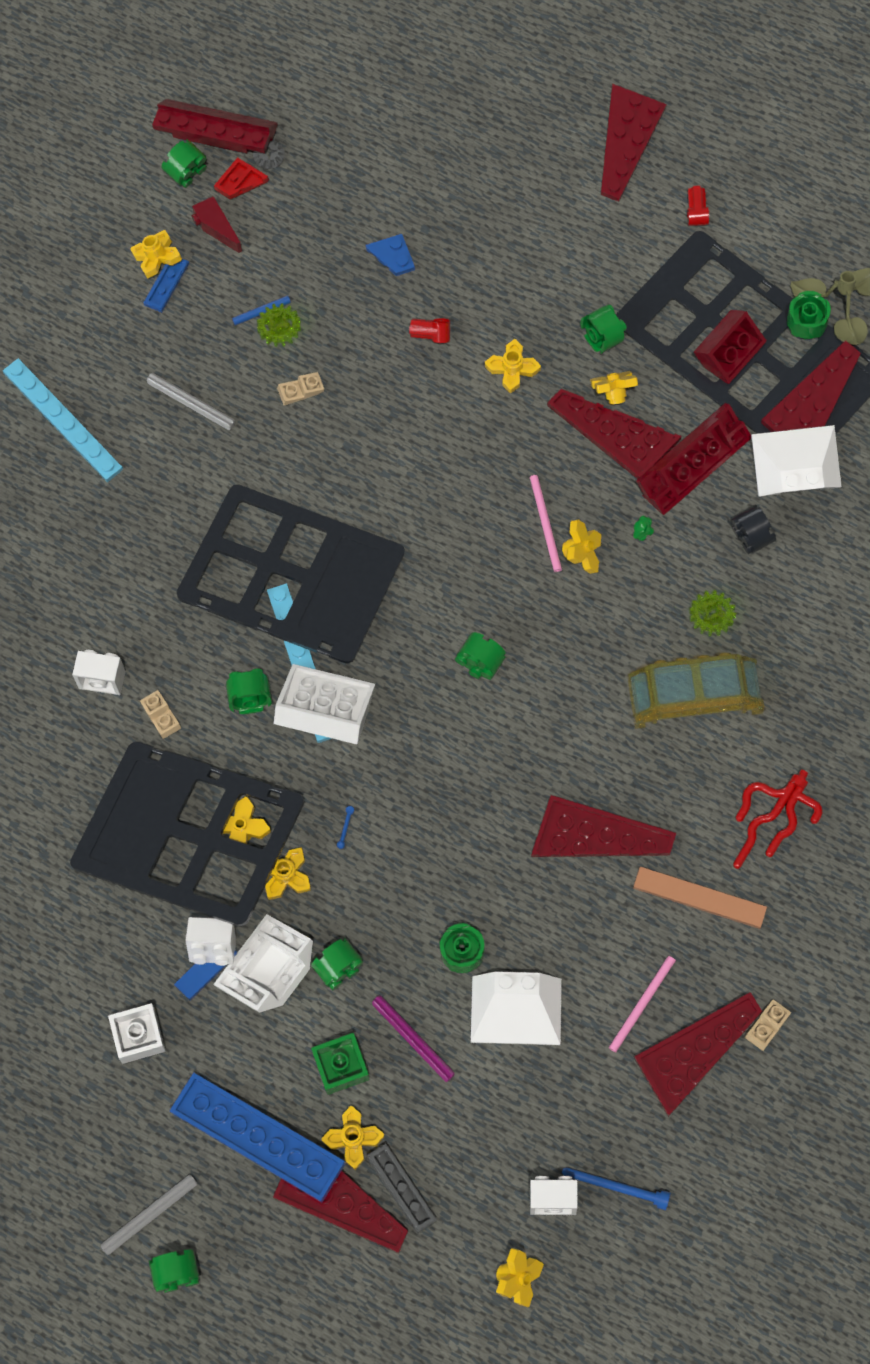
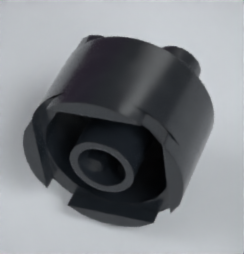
(753, 528)

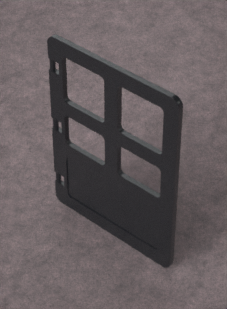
(335, 594)
(143, 813)

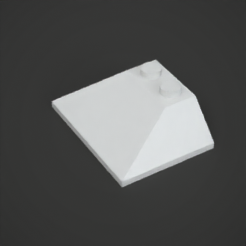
(796, 460)
(267, 966)
(516, 1008)

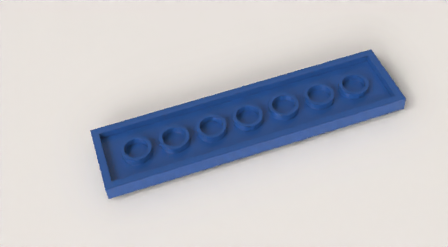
(258, 1137)

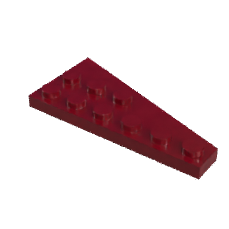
(619, 435)
(588, 832)
(686, 1057)

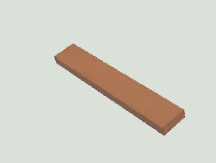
(700, 897)

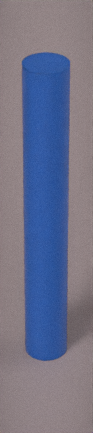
(255, 312)

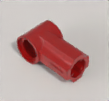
(697, 211)
(435, 329)

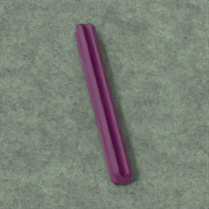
(413, 1038)

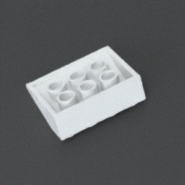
(324, 704)

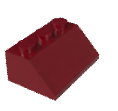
(730, 345)

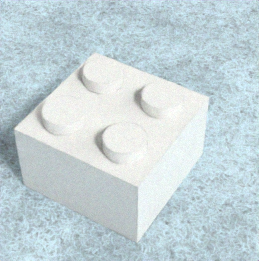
(99, 672)
(210, 941)
(136, 1033)
(553, 1196)

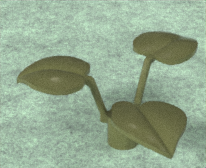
(853, 329)

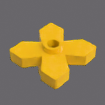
(155, 251)
(512, 366)
(614, 385)
(582, 546)
(249, 827)
(294, 879)
(352, 1126)
(516, 1277)

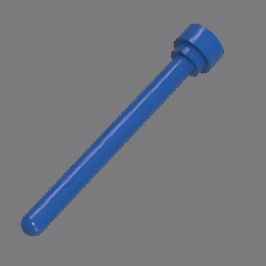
(659, 1198)

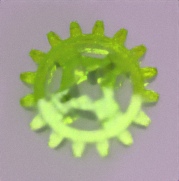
(283, 331)
(708, 604)

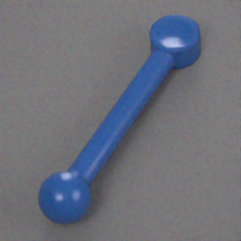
(349, 810)

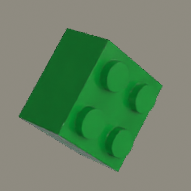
(340, 1063)

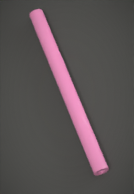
(545, 523)
(644, 1000)

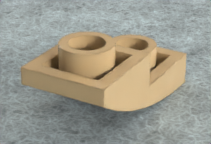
(303, 388)
(160, 714)
(768, 1025)

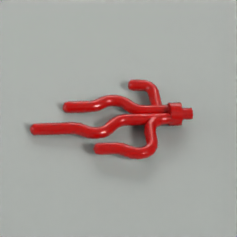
(789, 794)

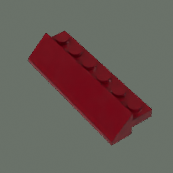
(214, 126)
(693, 459)

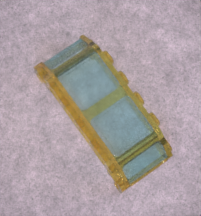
(694, 688)

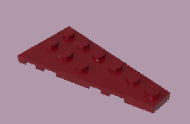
(628, 134)
(816, 396)
(348, 1209)

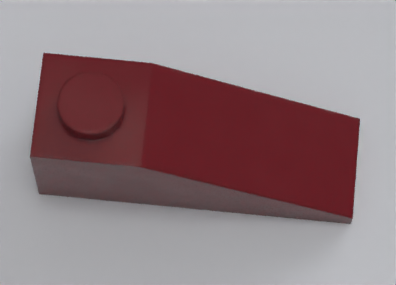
(213, 222)

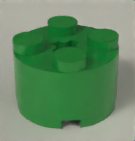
(184, 162)
(808, 315)
(603, 329)
(481, 656)
(248, 691)
(474, 947)
(337, 963)
(174, 1270)

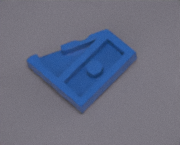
(393, 254)

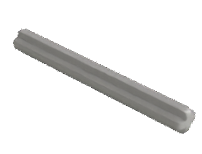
(190, 401)
(148, 1214)

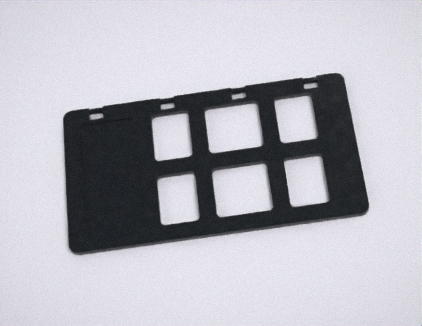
(669, 285)

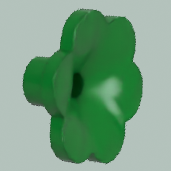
(643, 528)

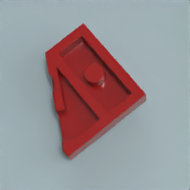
(239, 179)

